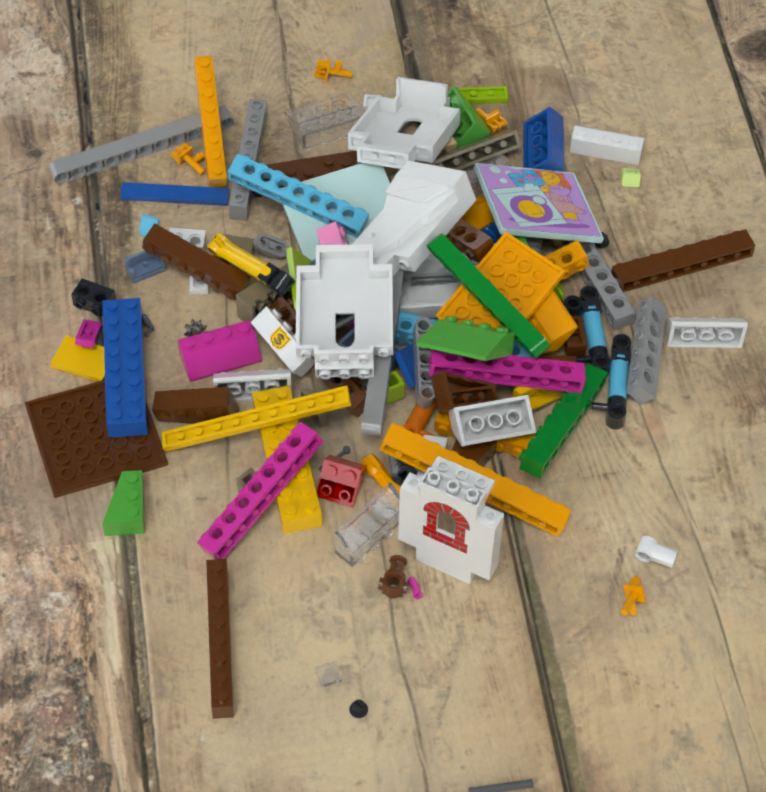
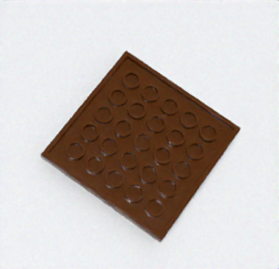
(76, 441)

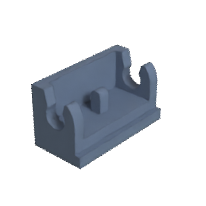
(143, 266)

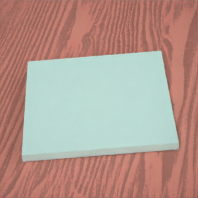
(359, 185)

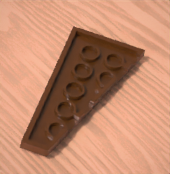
(315, 166)

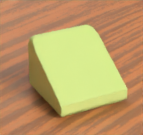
(631, 177)

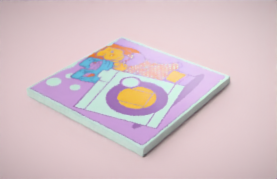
(537, 203)

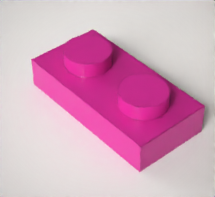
(88, 333)

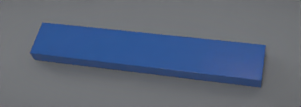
(175, 193)

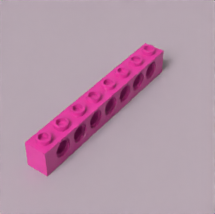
(513, 371)
(249, 502)

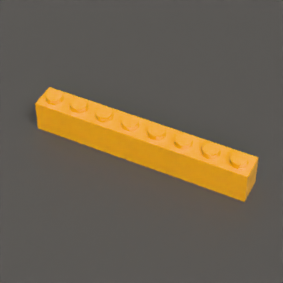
(210, 122)

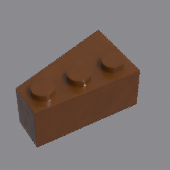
(458, 391)

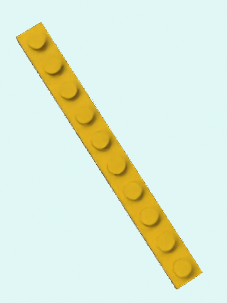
(256, 418)

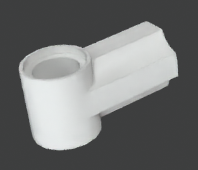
(650, 550)

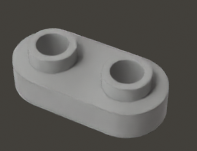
(270, 244)

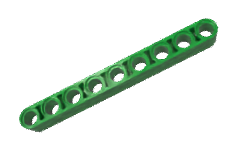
(488, 295)

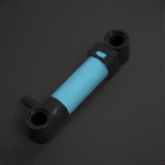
(594, 331)
(617, 383)

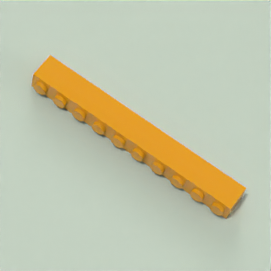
(505, 495)

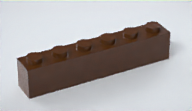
(195, 262)

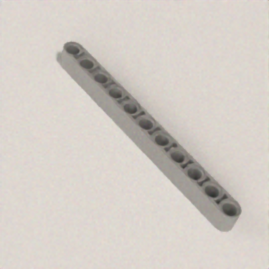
(132, 147)
(378, 385)

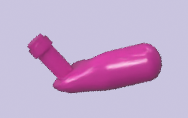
(415, 588)

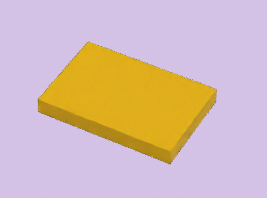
(80, 360)

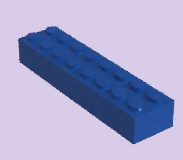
(124, 368)

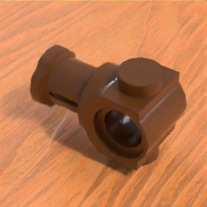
(396, 577)

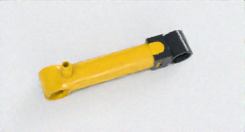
(265, 272)

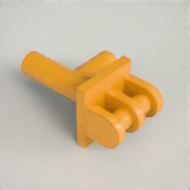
(323, 69)
(493, 119)
(184, 154)
(634, 593)

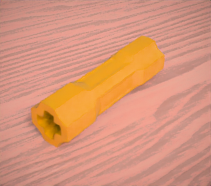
(377, 470)

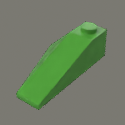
(471, 124)

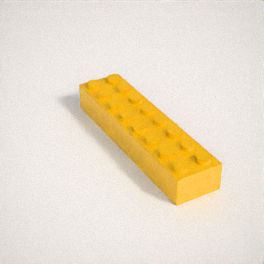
(298, 501)

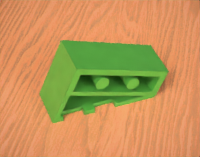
(126, 507)

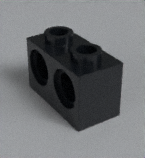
(90, 295)

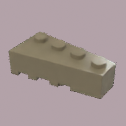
(256, 298)

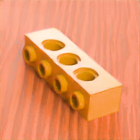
(571, 252)

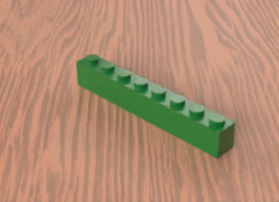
(561, 423)

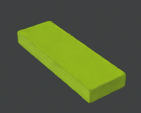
(485, 95)

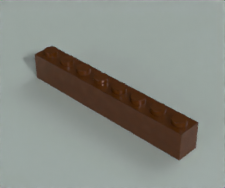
(683, 260)
(219, 639)

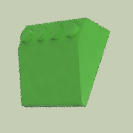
(468, 339)

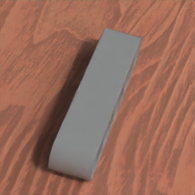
(421, 369)

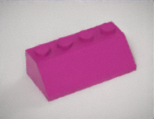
(219, 350)

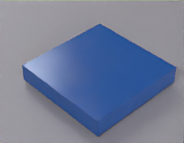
(405, 360)

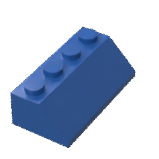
(544, 141)

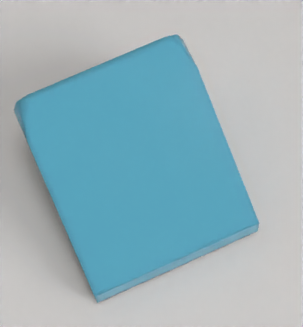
(147, 223)

